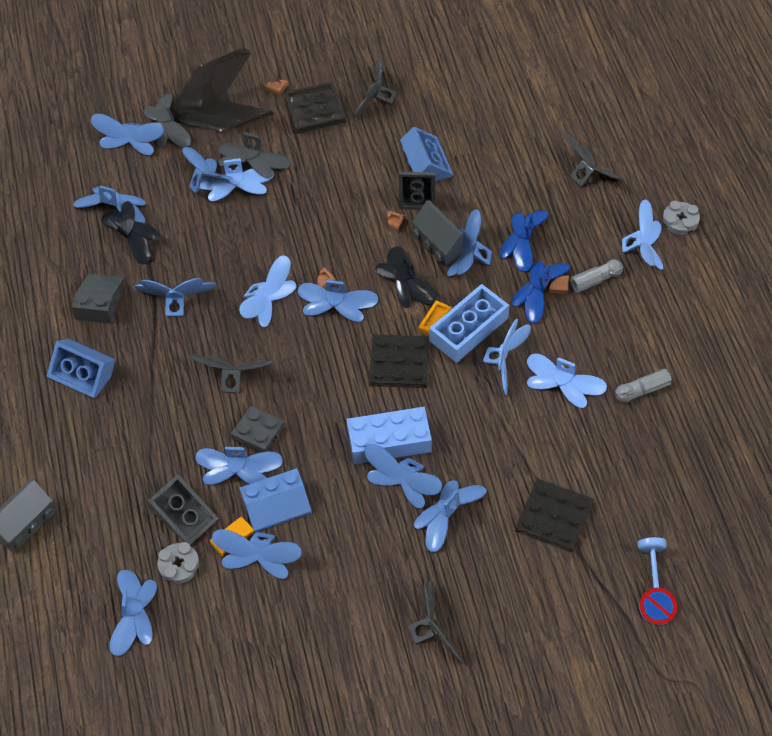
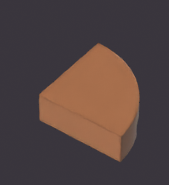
(276, 87)
(395, 220)
(324, 275)
(559, 285)

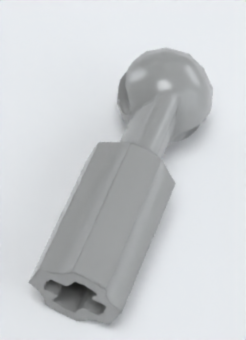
(596, 275)
(643, 385)

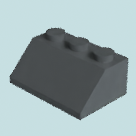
(438, 234)
(24, 514)

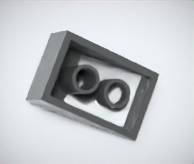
(416, 189)
(97, 298)
(182, 510)

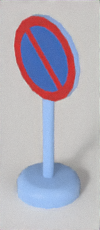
(656, 604)

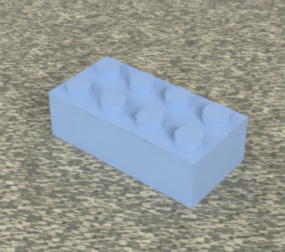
(469, 323)
(398, 432)

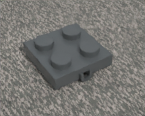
(257, 429)

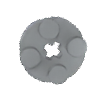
(683, 209)
(174, 552)

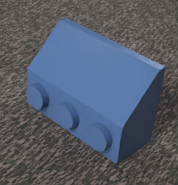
(425, 153)
(80, 367)
(275, 500)

